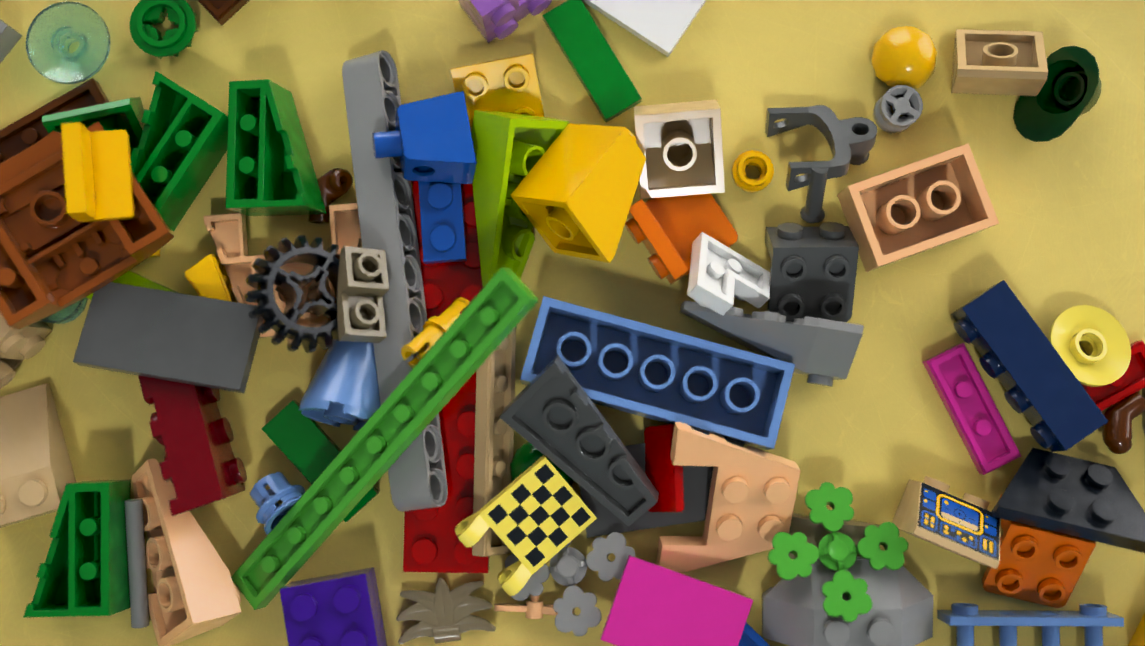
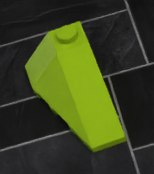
(505, 152)

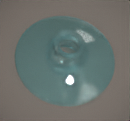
(56, 30)

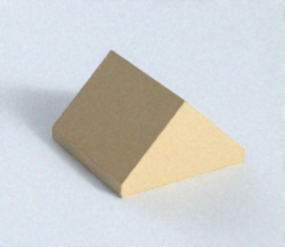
(999, 62)

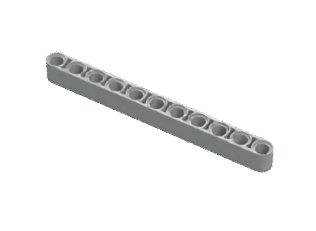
(390, 225)

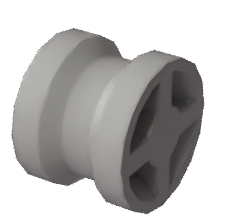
(904, 102)

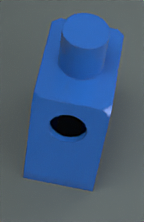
(431, 140)

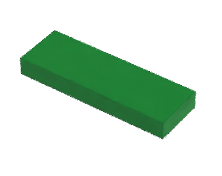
(592, 59)
(307, 446)

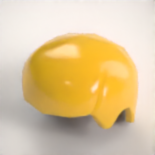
(904, 57)

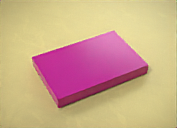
(672, 610)

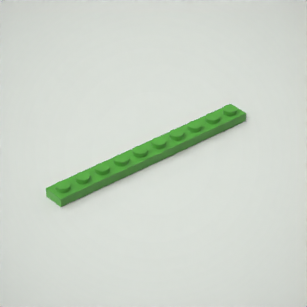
(385, 436)

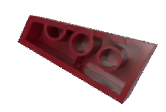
(195, 443)

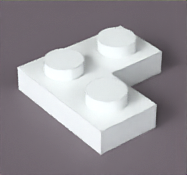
(721, 274)

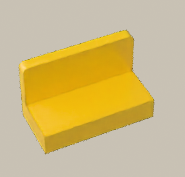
(97, 173)

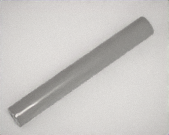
(136, 563)

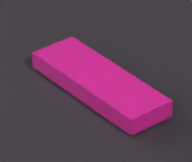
(971, 409)

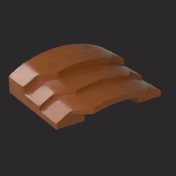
(48, 254)

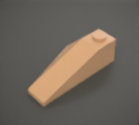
(188, 575)

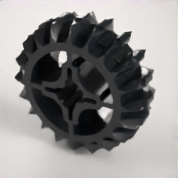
(290, 285)

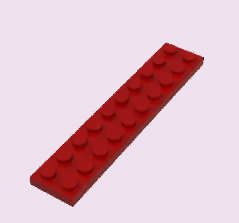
(430, 532)

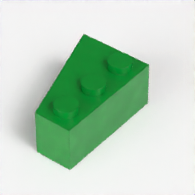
(87, 554)

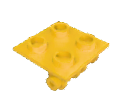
(500, 86)

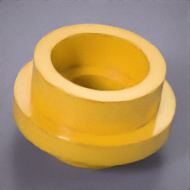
(758, 160)

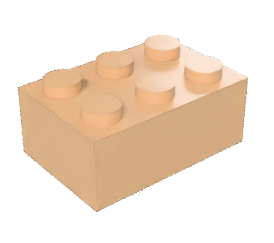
(917, 207)

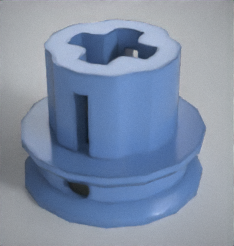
(267, 500)

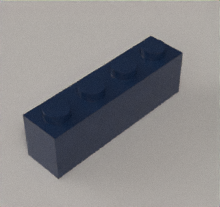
(1028, 368)

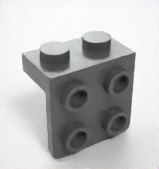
(812, 270)

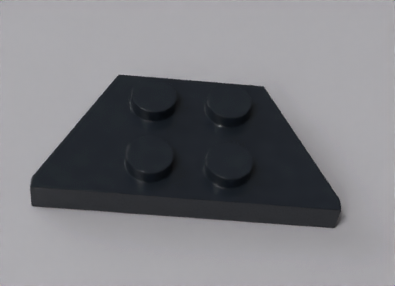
(1074, 500)

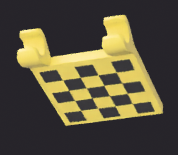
(532, 518)

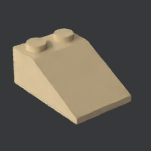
(32, 456)

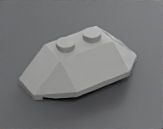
(898, 614)

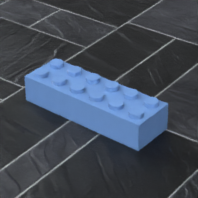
(663, 373)

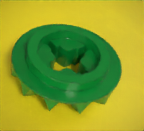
(154, 11)

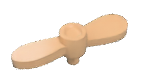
(533, 608)

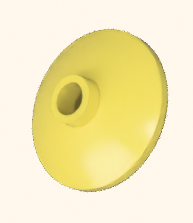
(1102, 338)

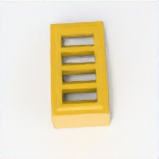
(210, 279)

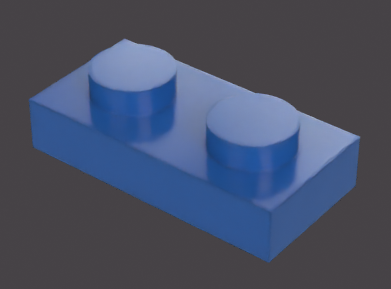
(442, 222)

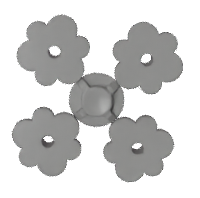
(568, 569)

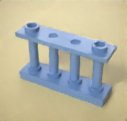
(1090, 616)

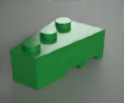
(177, 148)
(268, 154)

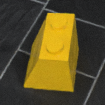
(583, 190)

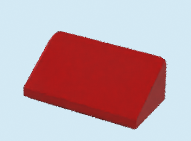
(660, 469)

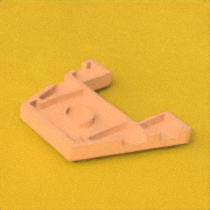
(230, 239)
(747, 501)

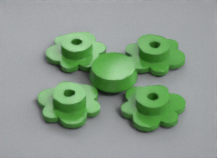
(838, 552)

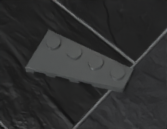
(576, 437)

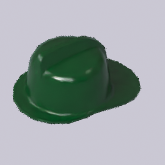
(1068, 93)

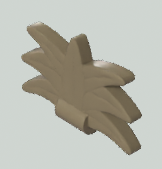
(444, 612)

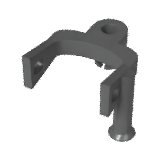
(848, 140)

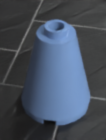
(343, 386)

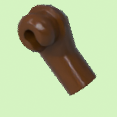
(332, 186)
(1118, 431)

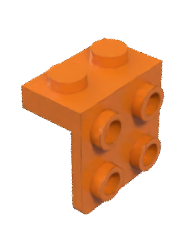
(671, 225)
(1037, 564)

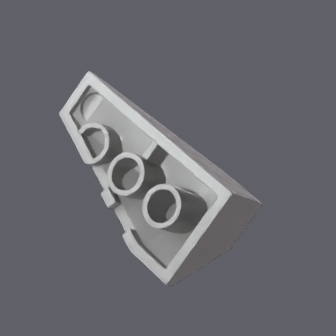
(815, 345)

